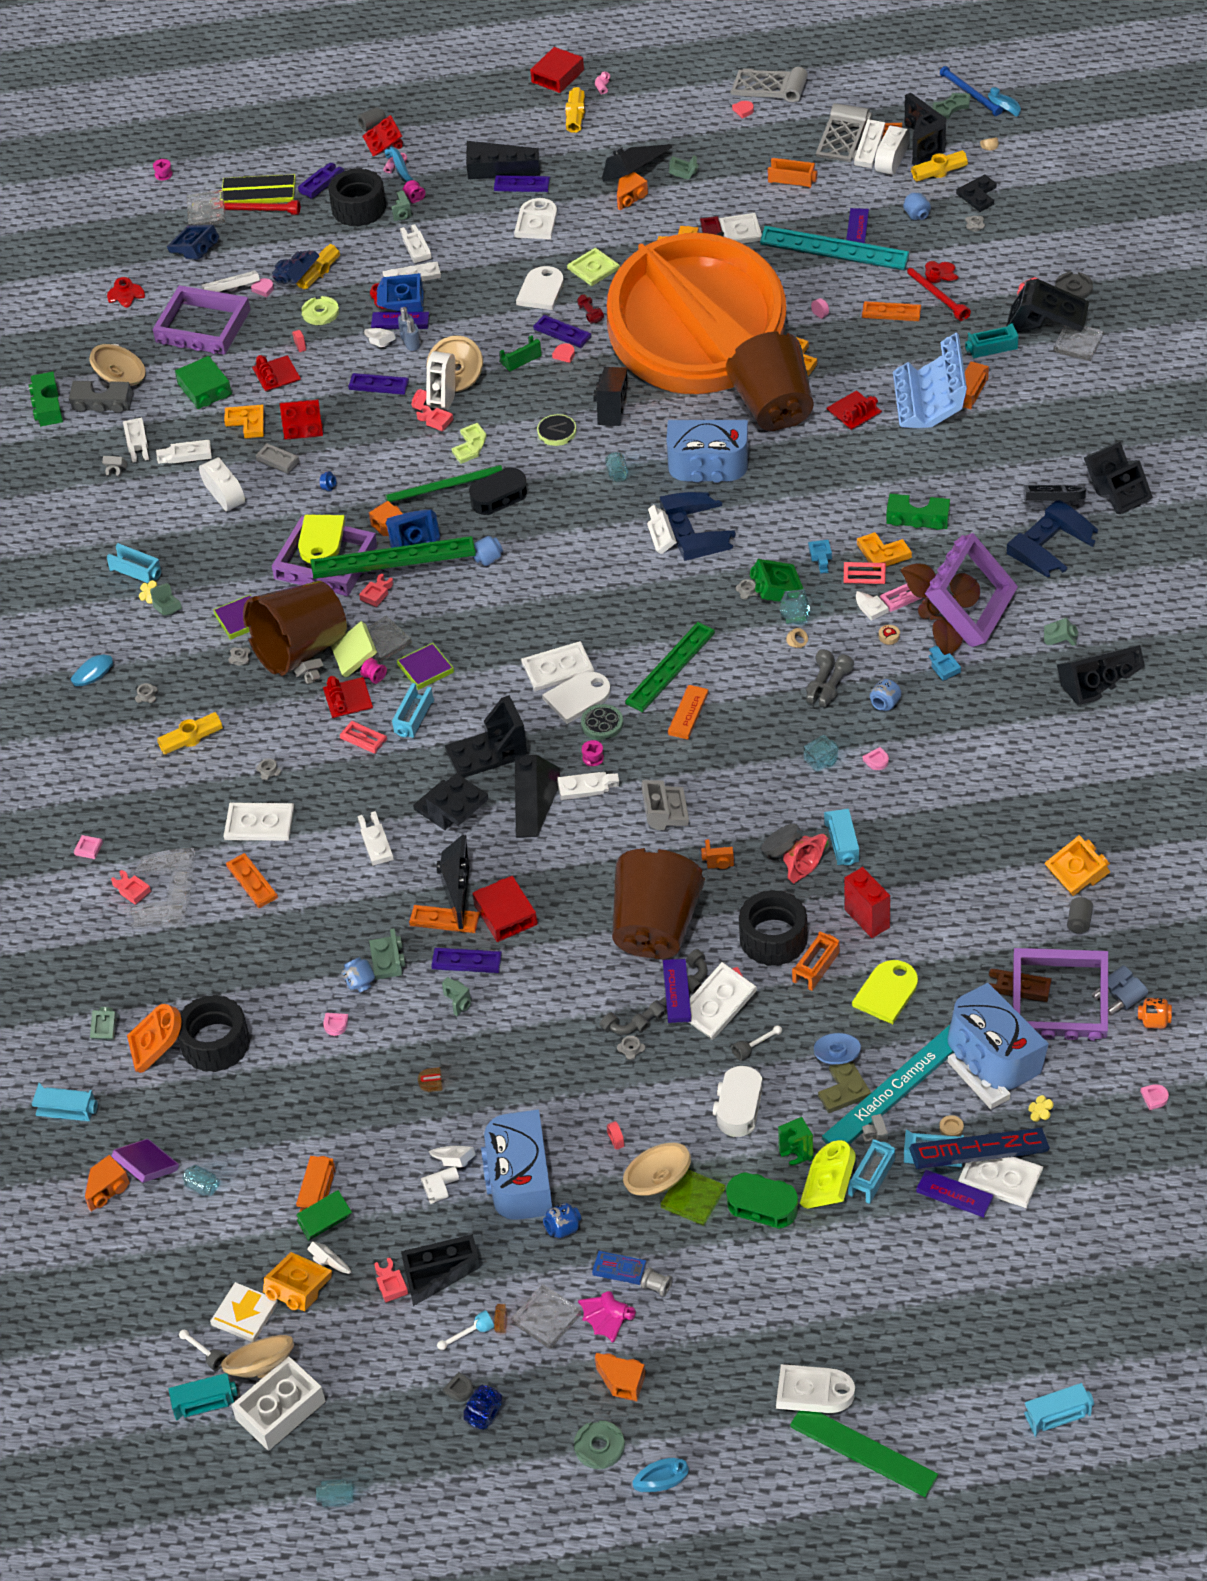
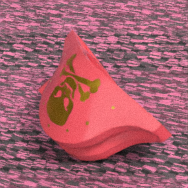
(804, 856)

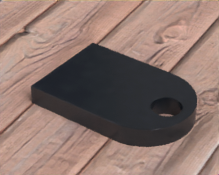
(1054, 492)

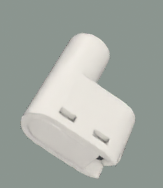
(435, 1184)

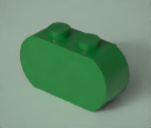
(762, 1200)

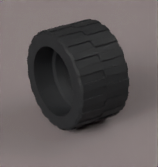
(368, 193)
(773, 948)
(220, 1053)

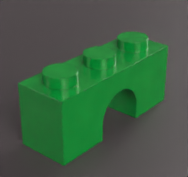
(45, 399)
(933, 515)

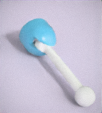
(481, 1322)

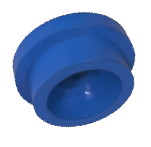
(328, 481)

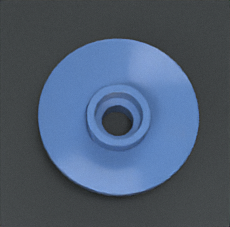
(837, 1048)

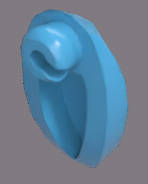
(1006, 102)
(399, 163)
(92, 670)
(661, 1475)

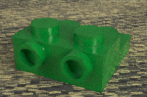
(774, 579)

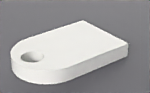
(536, 221)
(541, 290)
(577, 695)
(814, 1389)

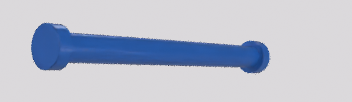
(996, 110)

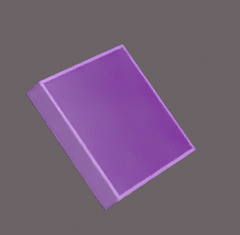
(145, 1160)

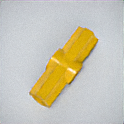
(575, 110)
(939, 166)
(319, 267)
(189, 733)

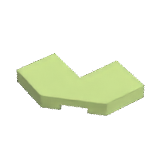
(475, 440)

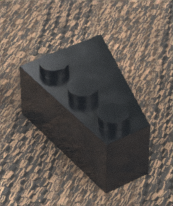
(610, 394)
(438, 1266)

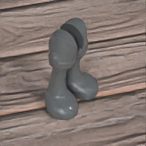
(828, 691)

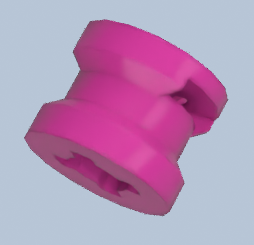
(162, 169)
(414, 191)
(373, 670)
(592, 753)

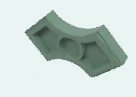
(954, 103)

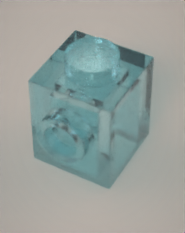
(795, 606)
(821, 753)

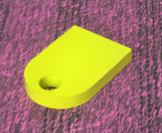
(321, 535)
(886, 993)
(829, 1175)

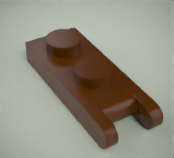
(1032, 986)

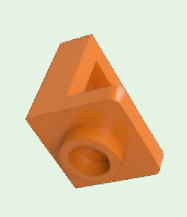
(717, 857)

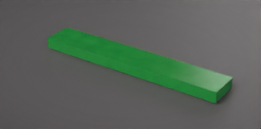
(443, 483)
(669, 667)
(865, 1451)

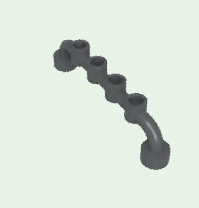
(658, 1008)

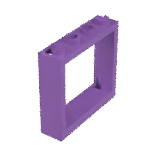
(208, 299)
(303, 575)
(972, 633)
(1066, 958)

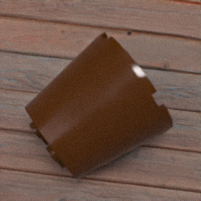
(772, 380)
(293, 625)
(654, 901)

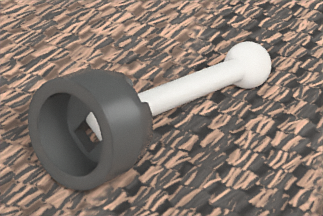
(744, 1047)
(212, 1356)

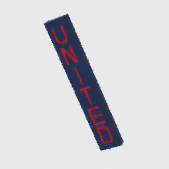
(979, 1148)

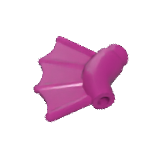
(606, 1314)

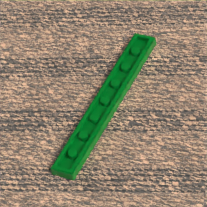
(392, 557)

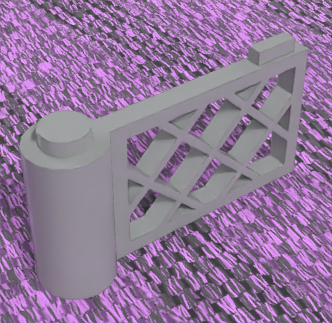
(790, 87)
(847, 117)

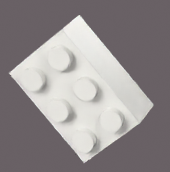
(278, 1403)

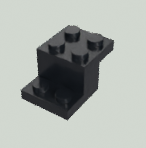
(1118, 477)
(451, 802)

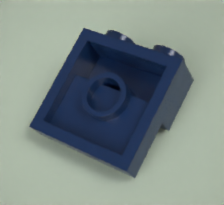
(194, 241)
(293, 269)

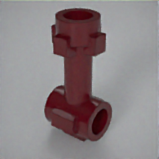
(593, 315)

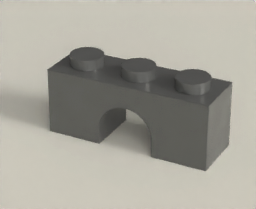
(115, 398)

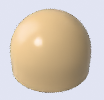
(989, 144)
(791, 638)

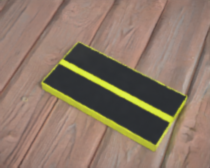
(259, 189)

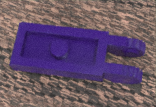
(319, 180)

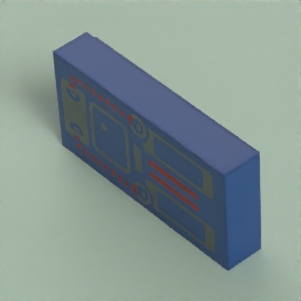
(619, 1267)

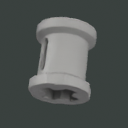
(656, 1282)

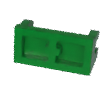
(522, 355)
(796, 1139)
(323, 1215)

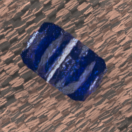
(482, 1407)

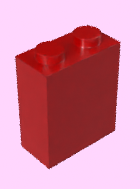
(557, 69)
(867, 902)
(504, 908)

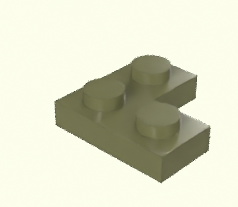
(849, 1087)

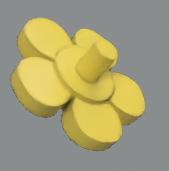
(146, 594)
(1040, 1109)

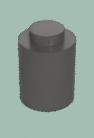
(371, 118)
(1080, 915)

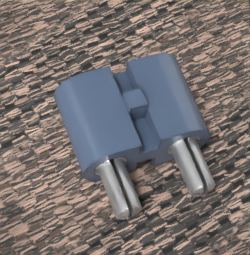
(408, 330)
(1124, 989)

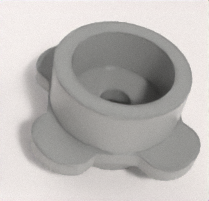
(974, 223)
(743, 586)
(239, 656)
(146, 693)
(268, 764)
(630, 1041)

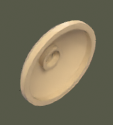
(466, 355)
(117, 364)
(657, 1169)
(258, 1357)

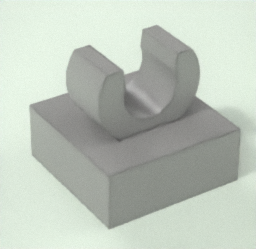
(113, 463)
(309, 670)
(876, 1130)

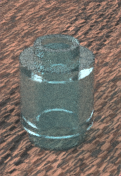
(616, 466)
(200, 1180)
(334, 1492)

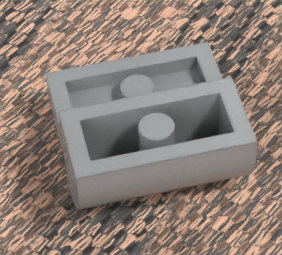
(664, 804)

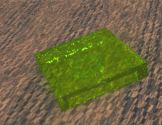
(693, 1197)

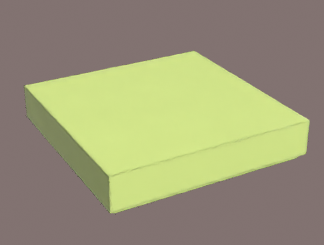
(593, 266)
(353, 649)

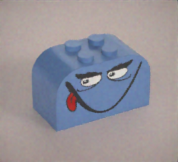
(707, 449)
(995, 1039)
(516, 1165)

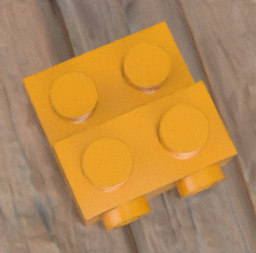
(1078, 865)
(296, 1281)

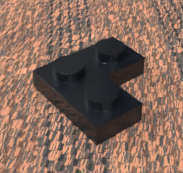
(975, 192)

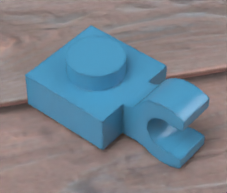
(820, 552)
(942, 664)

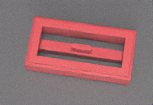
(867, 581)
(361, 739)

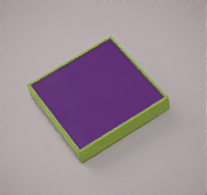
(231, 617)
(425, 666)

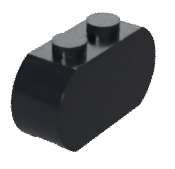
(498, 491)

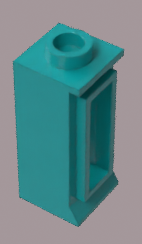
(992, 341)
(202, 1395)

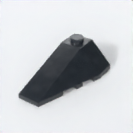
(628, 160)
(1090, 676)
(534, 793)
(455, 876)

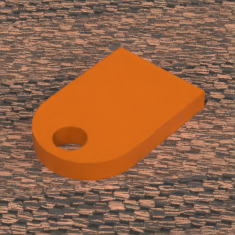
(154, 1036)

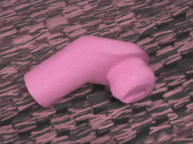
(601, 82)
(390, 164)

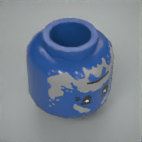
(562, 1220)

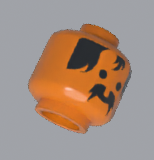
(1155, 1013)

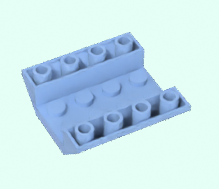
(933, 391)

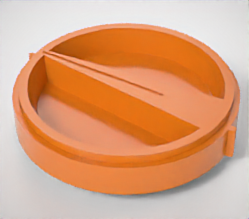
(688, 306)

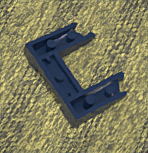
(693, 544)
(1028, 546)

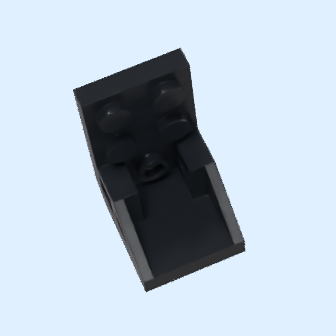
(928, 128)
(1046, 302)
(496, 747)

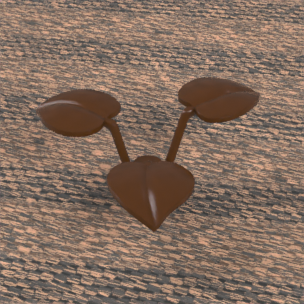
(965, 590)

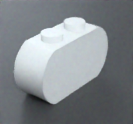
(892, 150)
(440, 380)
(222, 484)
(738, 1101)

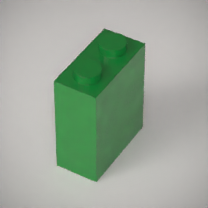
(203, 382)

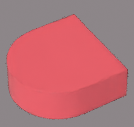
(743, 108)
(299, 340)
(564, 352)
(419, 399)
(615, 1135)

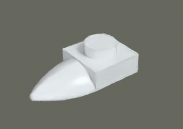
(379, 336)
(871, 606)
(454, 1155)
(325, 1256)

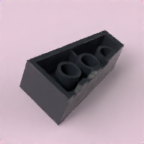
(494, 160)

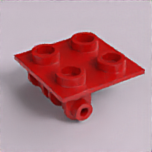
(383, 135)
(275, 372)
(855, 409)
(301, 419)
(346, 696)

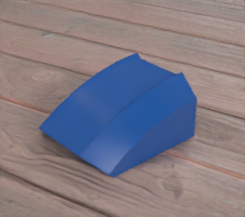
(401, 292)
(413, 528)

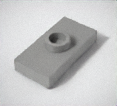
(277, 458)

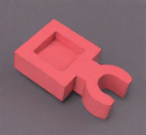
(436, 419)
(376, 592)
(132, 889)
(390, 1282)

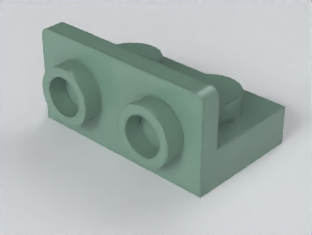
(385, 956)

